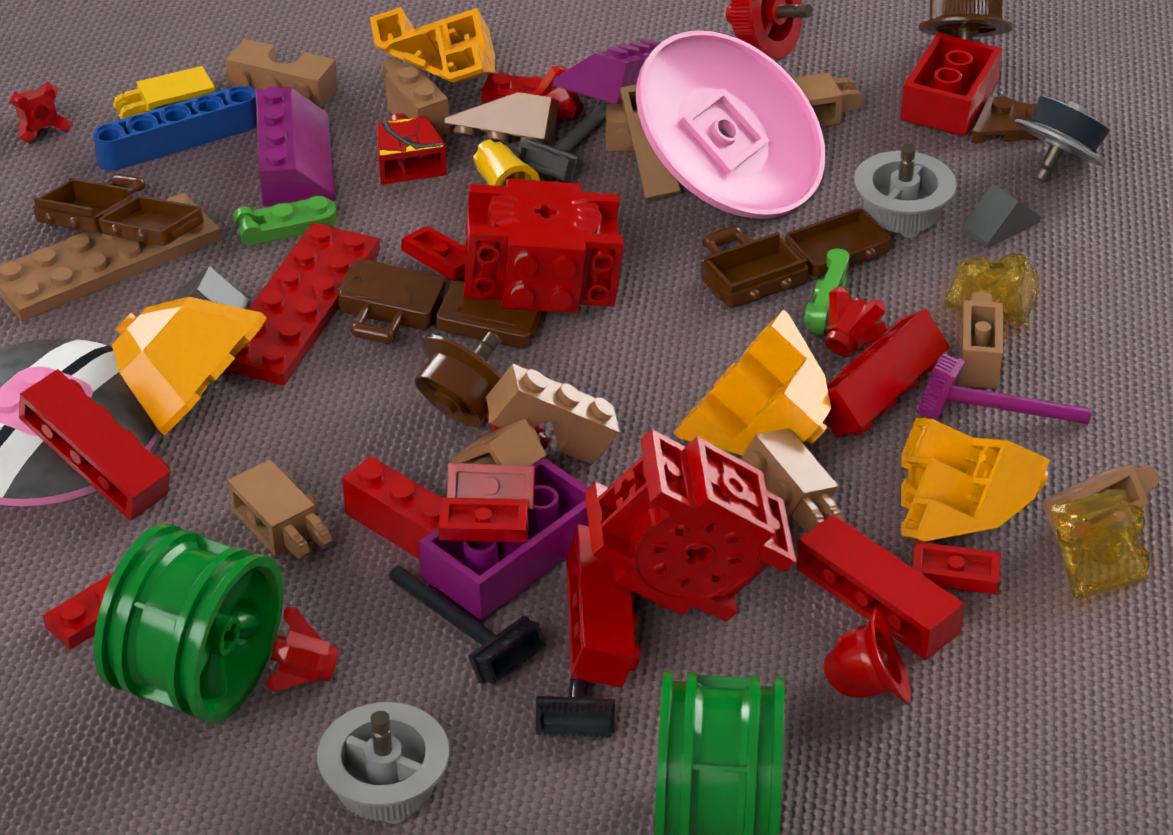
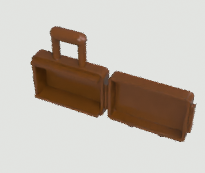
(115, 212)
(776, 265)
(417, 298)

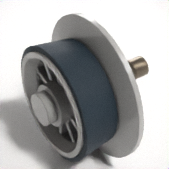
(1066, 130)

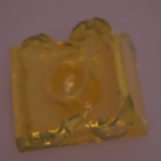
(1009, 281)
(1101, 542)

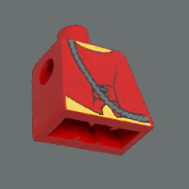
(409, 150)

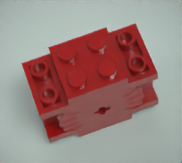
(542, 246)
(688, 526)

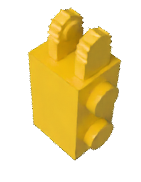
(163, 91)

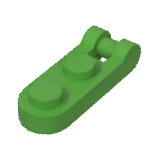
(283, 219)
(818, 312)

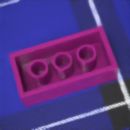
(488, 573)

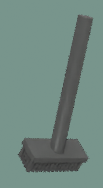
(557, 160)

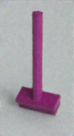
(942, 389)

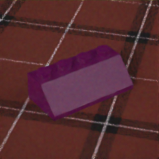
(607, 71)
(292, 147)

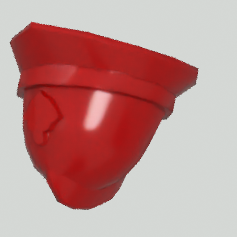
(867, 663)

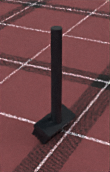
(497, 652)
(575, 713)

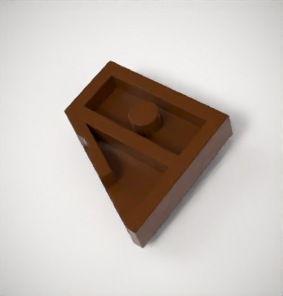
(999, 119)

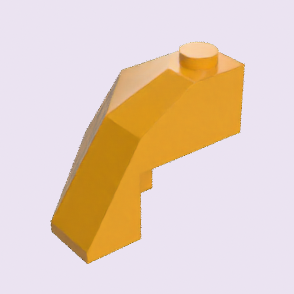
(450, 48)
(177, 350)
(766, 391)
(964, 481)

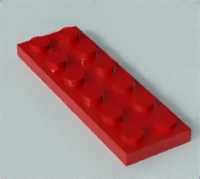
(300, 301)

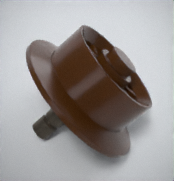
(458, 378)

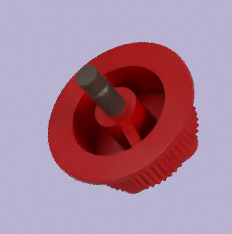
(768, 24)

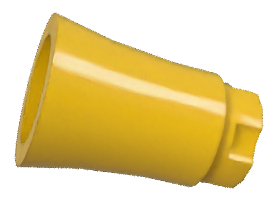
(498, 162)

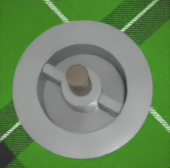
(904, 189)
(383, 759)

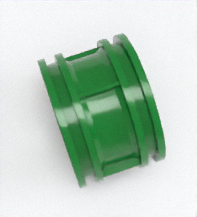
(188, 622)
(719, 756)

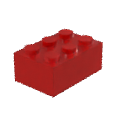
(951, 84)

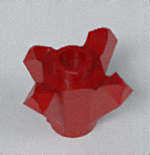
(569, 103)
(37, 111)
(852, 322)
(300, 655)

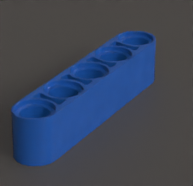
(175, 127)

